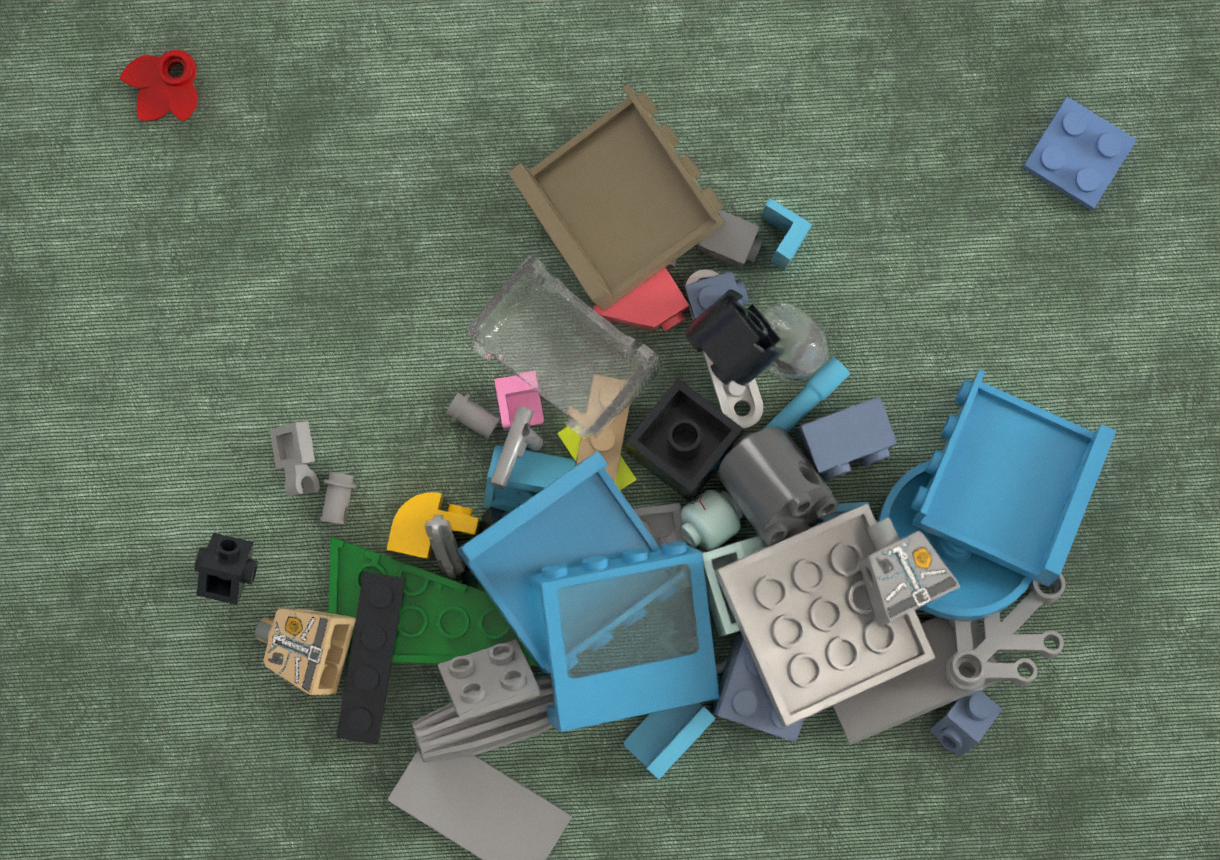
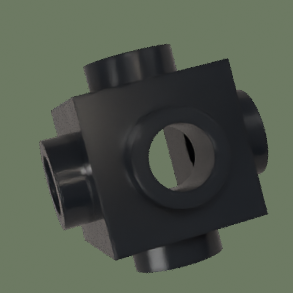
(226, 560)

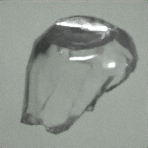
(802, 340)

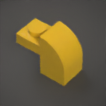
(408, 526)

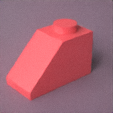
(650, 305)

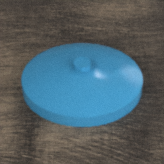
(983, 583)

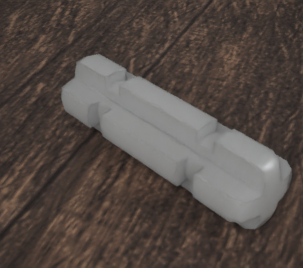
(444, 546)

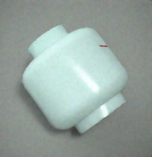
(710, 520)

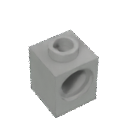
(733, 241)

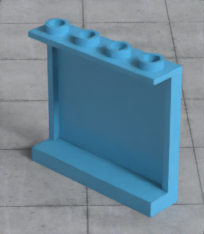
(1010, 481)
(561, 524)

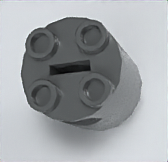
(775, 485)

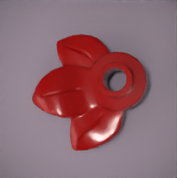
(160, 91)

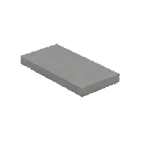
(910, 692)
(480, 808)

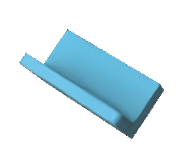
(790, 223)
(527, 478)
(667, 735)

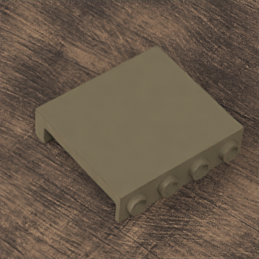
(620, 200)

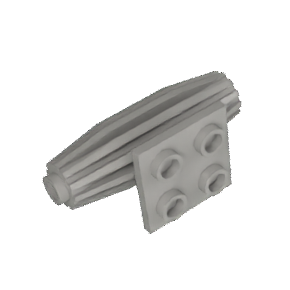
(491, 705)

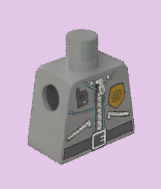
(902, 573)

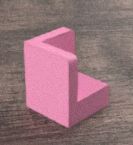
(513, 393)

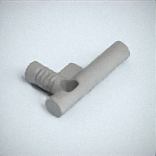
(518, 438)

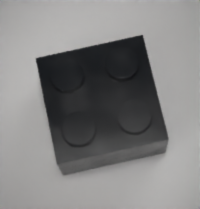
(683, 440)

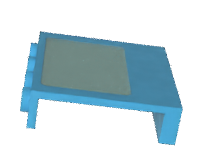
(627, 635)

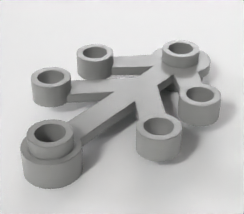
(1001, 638)

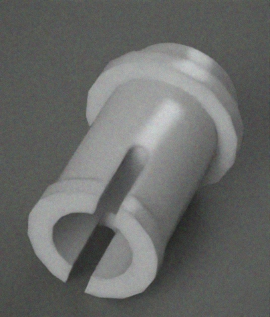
(472, 415)
(337, 497)

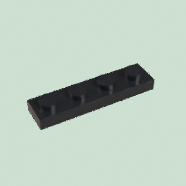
(371, 658)

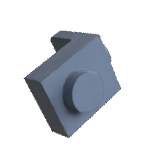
(707, 291)
(965, 722)

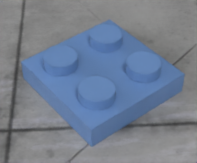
(1079, 153)

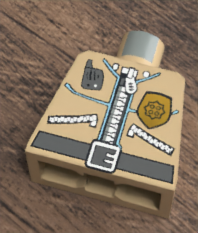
(307, 647)

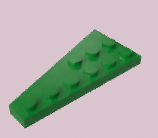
(436, 614)

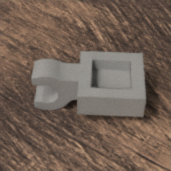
(292, 452)

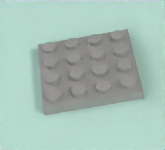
(813, 618)

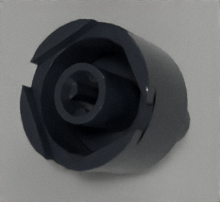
(735, 339)

